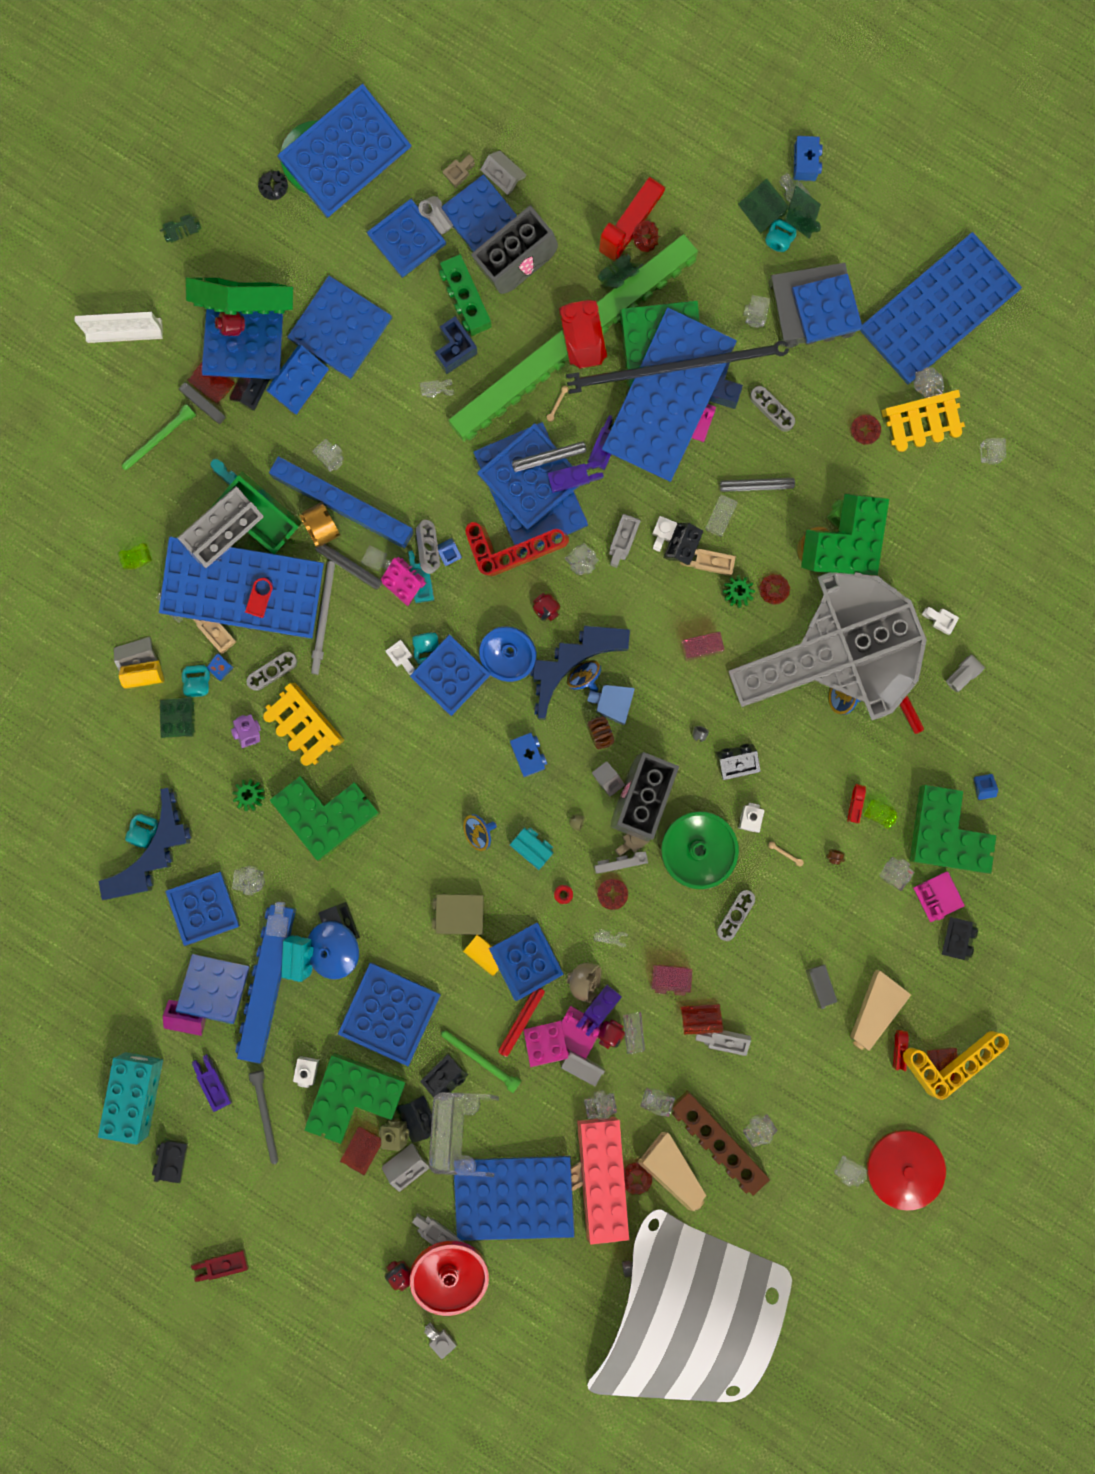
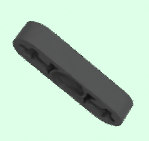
(202, 403)

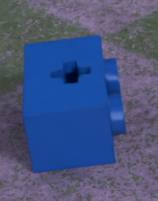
(803, 148)
(520, 746)

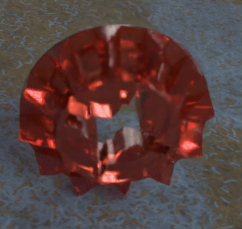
(643, 243)
(872, 425)
(774, 598)
(606, 887)
(637, 1170)

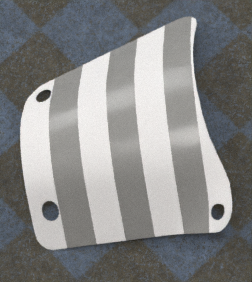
(693, 1318)

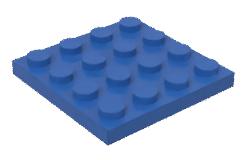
(339, 327)
(249, 355)
(528, 491)
(389, 1014)

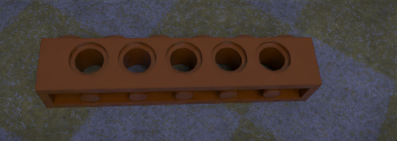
(757, 1177)

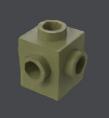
(394, 1134)

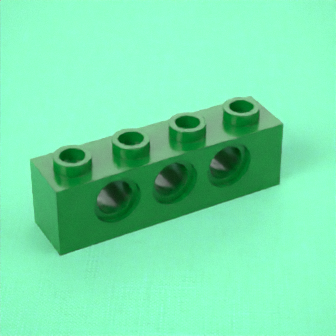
(456, 268)

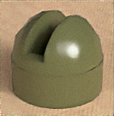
(576, 822)

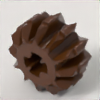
(600, 732)

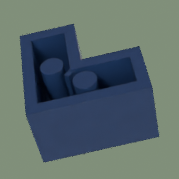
(459, 346)
(726, 392)

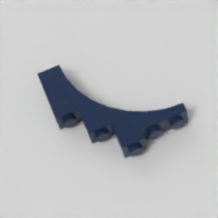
(594, 642)
(168, 834)

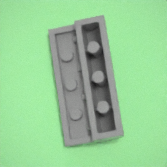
(220, 527)

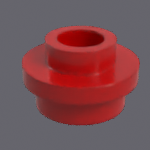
(569, 894)

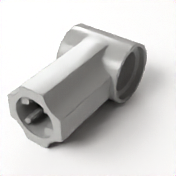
(436, 215)
(968, 670)

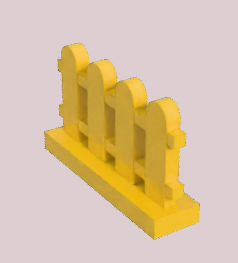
(933, 418)
(300, 714)

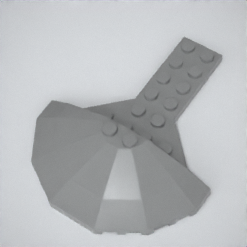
(858, 643)

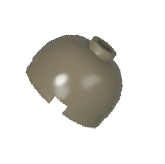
(584, 980)

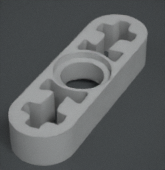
(772, 400)
(431, 539)
(281, 659)
(732, 930)

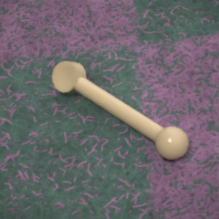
(550, 417)
(799, 862)

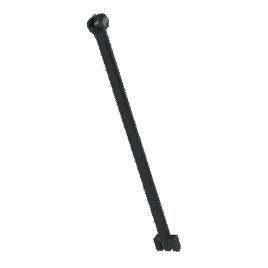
(674, 366)

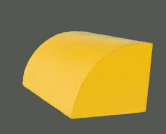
(141, 674)
(479, 952)

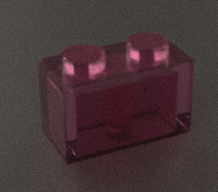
(702, 646)
(671, 979)

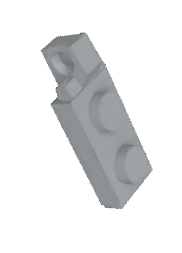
(623, 539)
(622, 862)
(726, 1041)
(433, 1231)

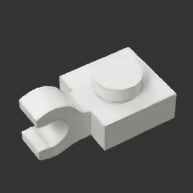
(663, 531)
(943, 620)
(399, 655)

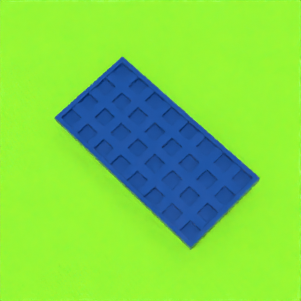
(940, 308)
(667, 407)
(225, 586)

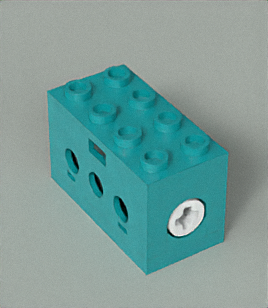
(130, 1098)

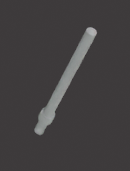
(317, 654)

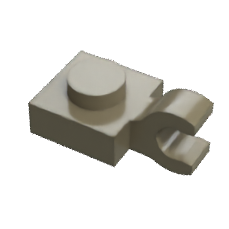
(457, 172)
(630, 843)

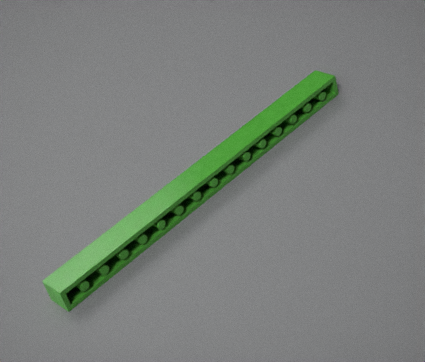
(554, 352)

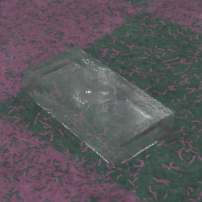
(721, 515)
(634, 1032)

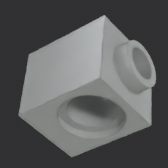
(608, 779)

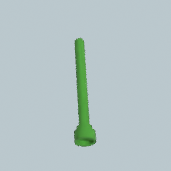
(185, 414)
(510, 1081)

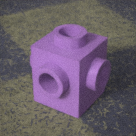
(246, 730)

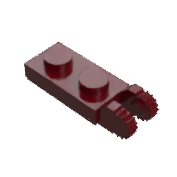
(222, 1266)

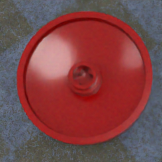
(906, 1170)
(449, 1278)

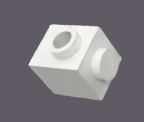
(751, 818)
(306, 1071)

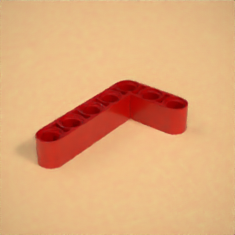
(617, 237)
(513, 552)

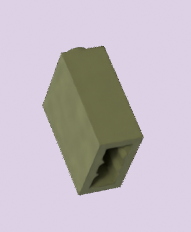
(458, 914)

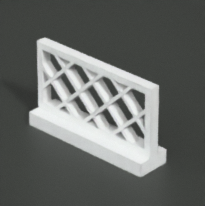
(120, 327)

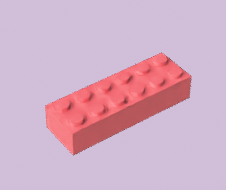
(603, 1180)

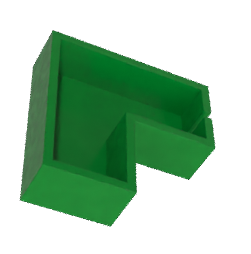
(235, 296)
(640, 326)
(277, 522)
(857, 543)
(321, 825)
(940, 841)
(349, 1086)

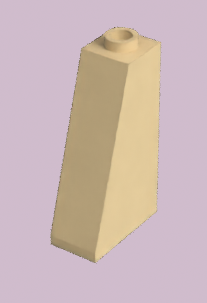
(878, 1009)
(671, 1170)

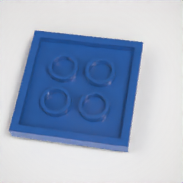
(478, 212)
(406, 238)
(827, 308)
(450, 675)
(202, 908)
(526, 961)
(212, 989)

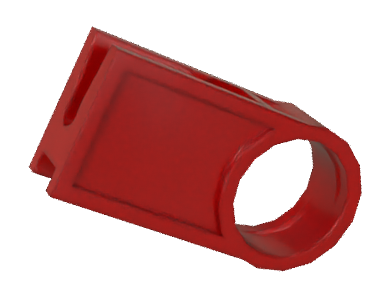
(257, 602)
(856, 803)
(900, 1046)

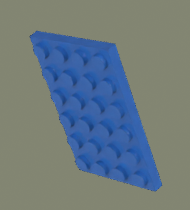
(344, 151)
(565, 516)
(520, 1202)

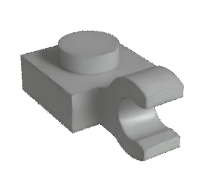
(441, 1342)

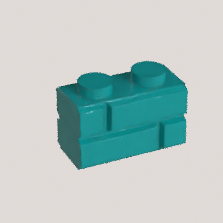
(532, 848)
(296, 958)

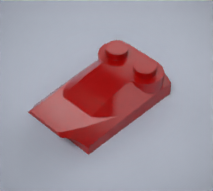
(583, 333)

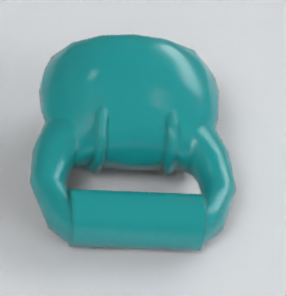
(778, 239)
(424, 643)
(195, 685)
(140, 836)

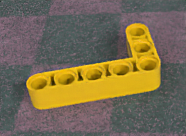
(957, 1066)

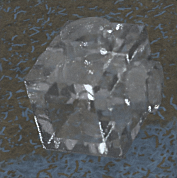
(928, 382)
(582, 559)
(897, 873)
(248, 880)
(600, 1105)
(760, 1130)

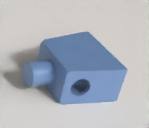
(613, 702)

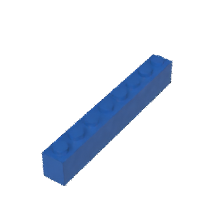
(341, 502)
(263, 993)

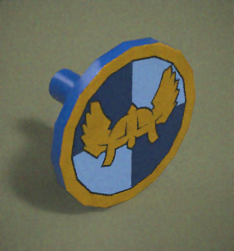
(584, 676)
(841, 703)
(478, 832)

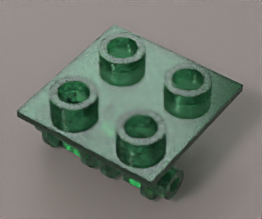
(763, 206)
(803, 213)
(187, 220)
(624, 269)
(177, 717)

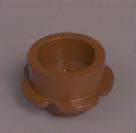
(835, 856)

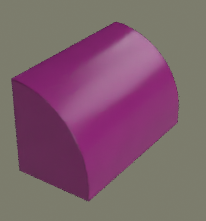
(182, 1022)

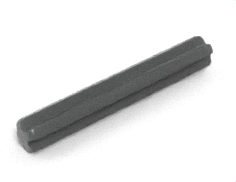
(549, 456)
(757, 484)
(349, 566)

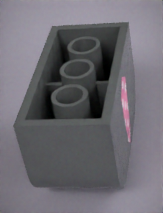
(516, 251)
(644, 796)

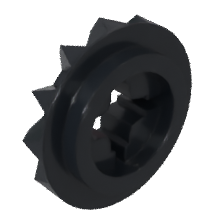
(280, 188)

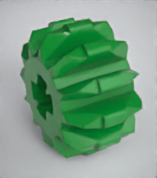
(743, 586)
(245, 788)

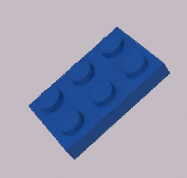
(297, 379)

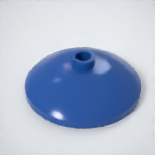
(500, 661)
(340, 948)

